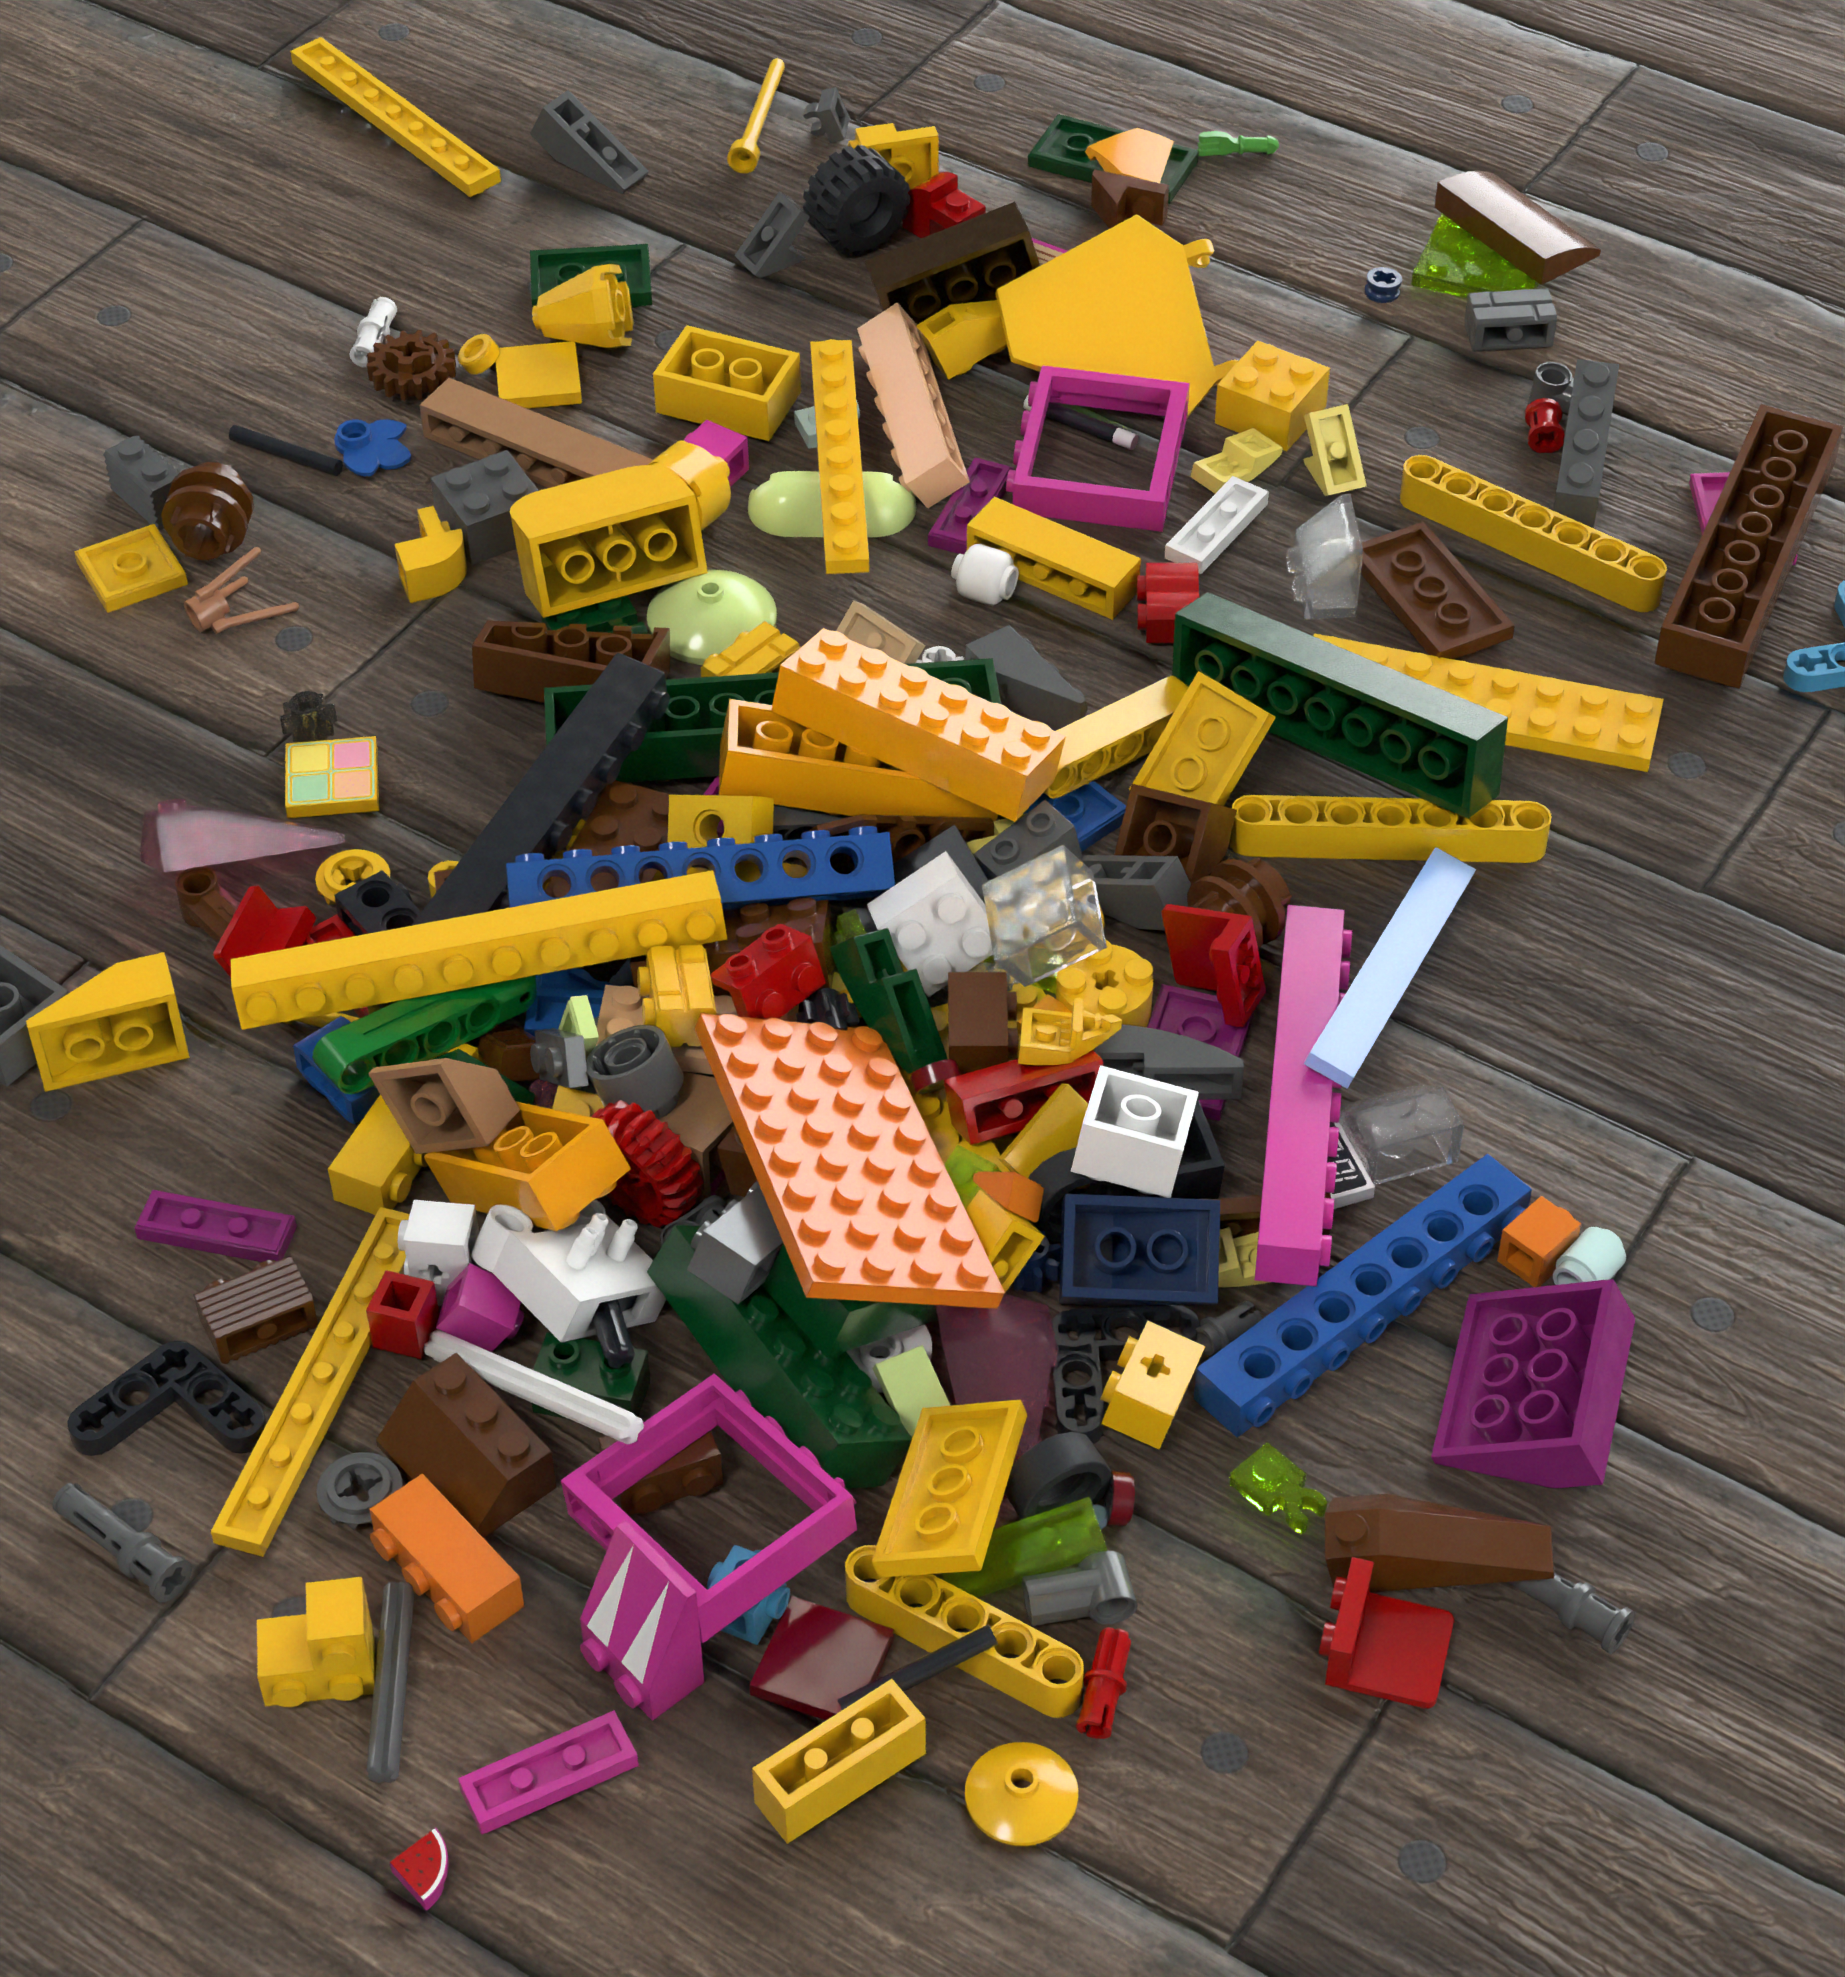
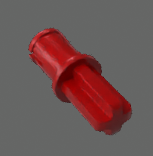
(1104, 1683)

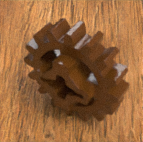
(410, 364)

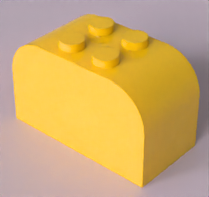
(607, 537)

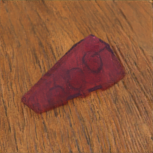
(198, 836)
(1001, 1357)

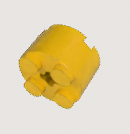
(703, 475)
(1110, 983)

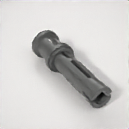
(136, 1552)
(1582, 1608)

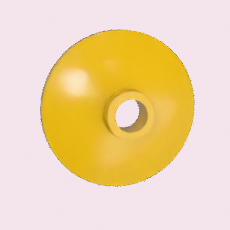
(1021, 1814)

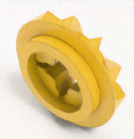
(347, 865)

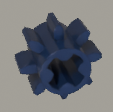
(1039, 1268)

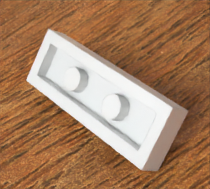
(1217, 524)

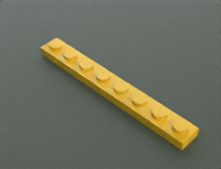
(396, 117)
(839, 457)
(310, 1397)

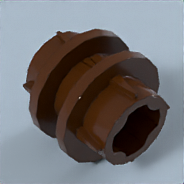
(207, 510)
(1246, 890)

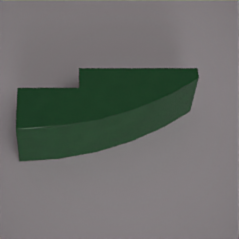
(889, 998)

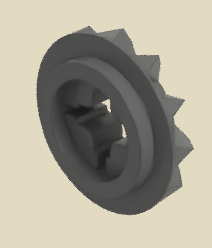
(335, 1486)

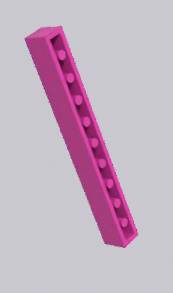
(1302, 1102)

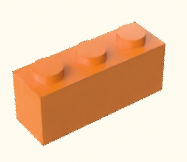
(445, 1559)

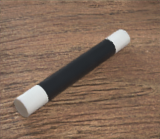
(1089, 425)

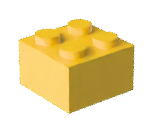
(1271, 393)

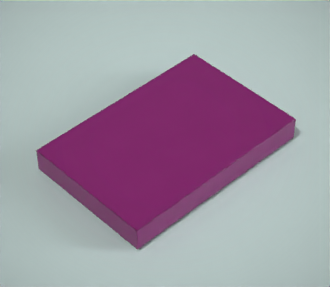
(1200, 1018)

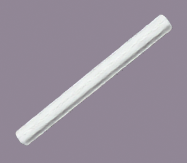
(538, 1388)

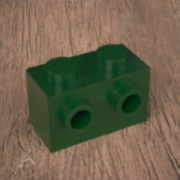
(584, 1367)

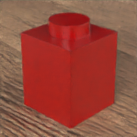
(403, 1314)

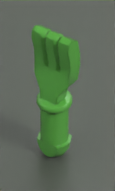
(1222, 144)

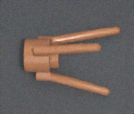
(210, 605)

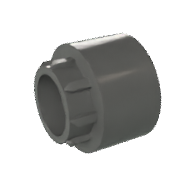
(636, 1068)

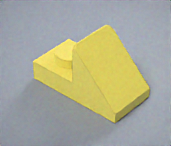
(1335, 451)

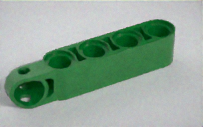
(417, 1030)

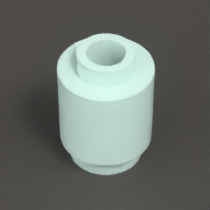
(1591, 1257)

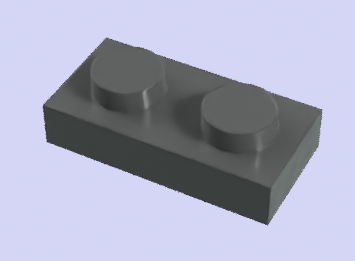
(559, 1057)

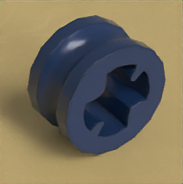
(1383, 285)

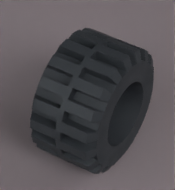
(856, 200)

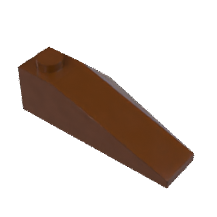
(1432, 1544)

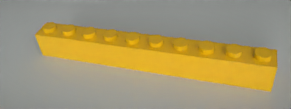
(476, 949)

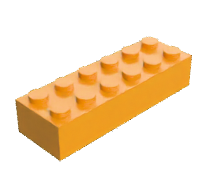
(918, 723)
(807, 770)

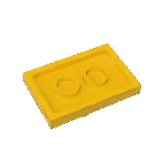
(1205, 743)

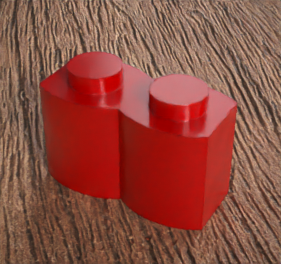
(1165, 591)

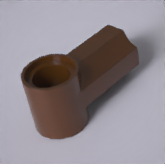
(204, 901)

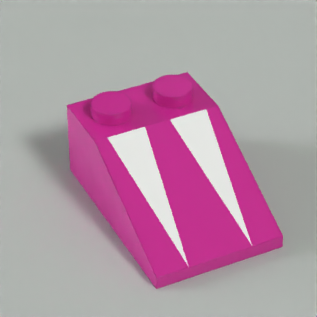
(642, 1625)

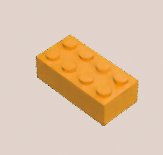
(539, 1163)

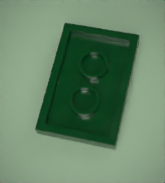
(555, 266)

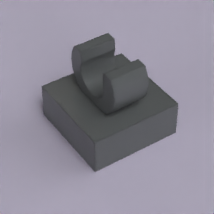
(832, 115)

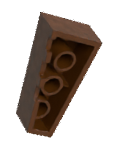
(527, 657)

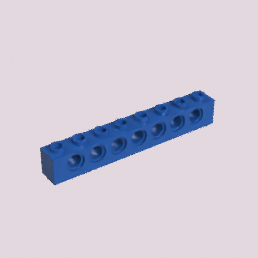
(865, 846)
(1360, 1297)

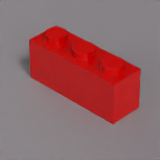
(1010, 1094)

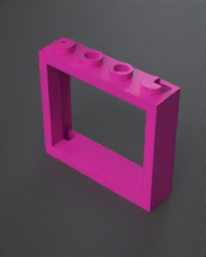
(1091, 501)
(713, 1403)

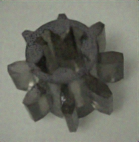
(308, 717)

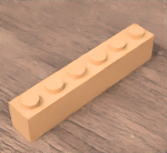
(912, 406)

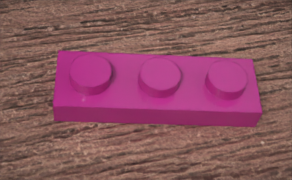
(548, 1772)

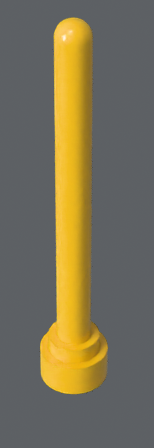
(744, 152)

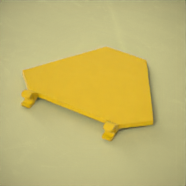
(1115, 309)

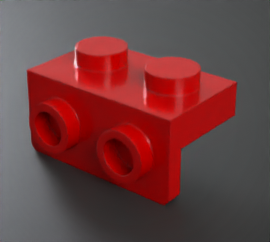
(771, 973)

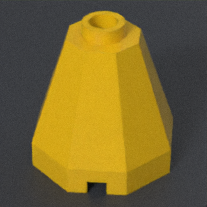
(587, 309)

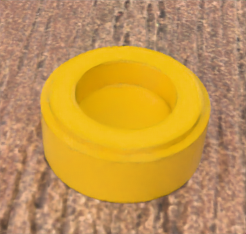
(478, 354)

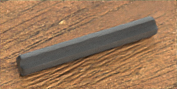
(390, 1682)

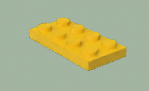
(950, 1489)

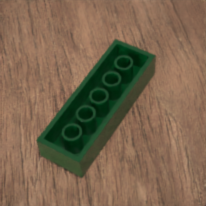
(784, 1374)

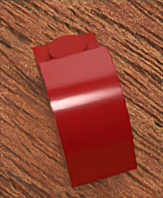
(939, 205)

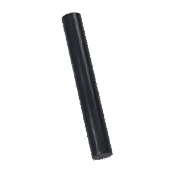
(285, 450)
(930, 1664)

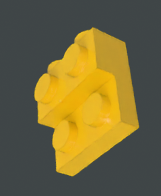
(910, 152)

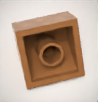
(446, 1103)

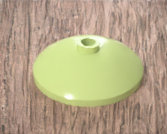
(709, 612)

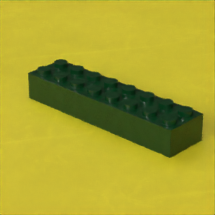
(1347, 704)

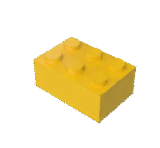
(727, 382)

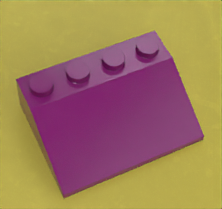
(1537, 1384)

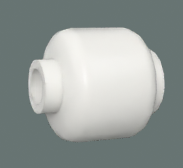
(985, 574)

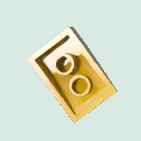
(110, 1025)

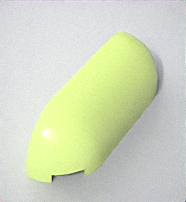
(792, 505)

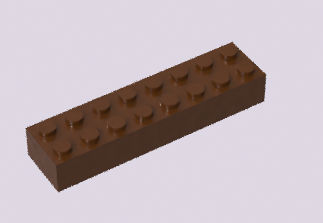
(1748, 546)

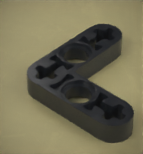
(1087, 1353)
(178, 1387)

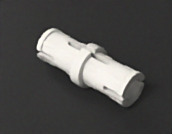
(373, 329)

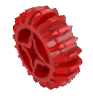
(662, 1174)

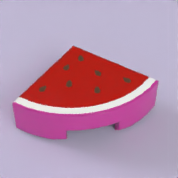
(423, 1868)

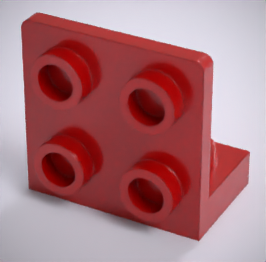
(1216, 954)

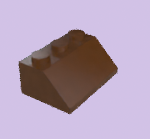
(468, 1446)

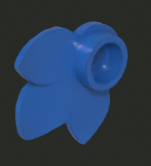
(371, 445)

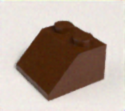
(1175, 826)

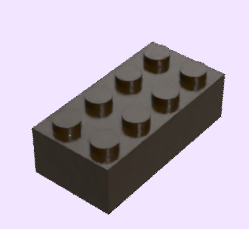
(955, 264)

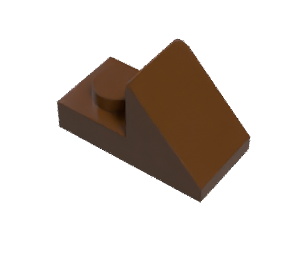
(1123, 196)

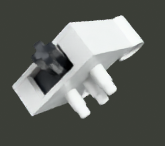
(574, 1278)

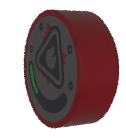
(932, 1076)
(1120, 1498)

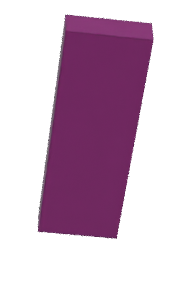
(986, 481)
(215, 1227)

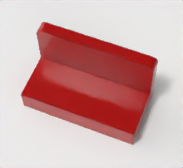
(262, 928)

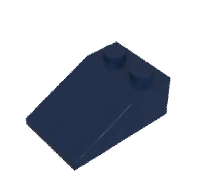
(1138, 1251)

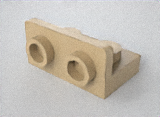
(876, 632)

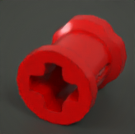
(1540, 434)

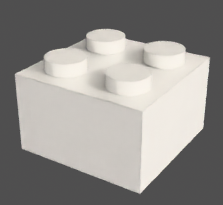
(935, 922)
(1134, 1132)

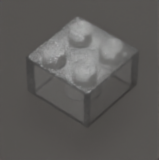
(1043, 916)

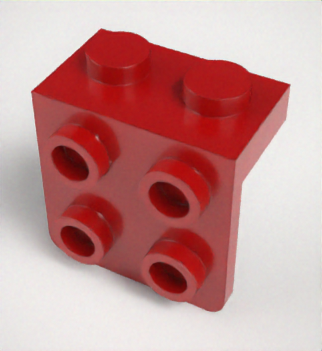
(1384, 1642)

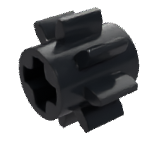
(830, 1008)

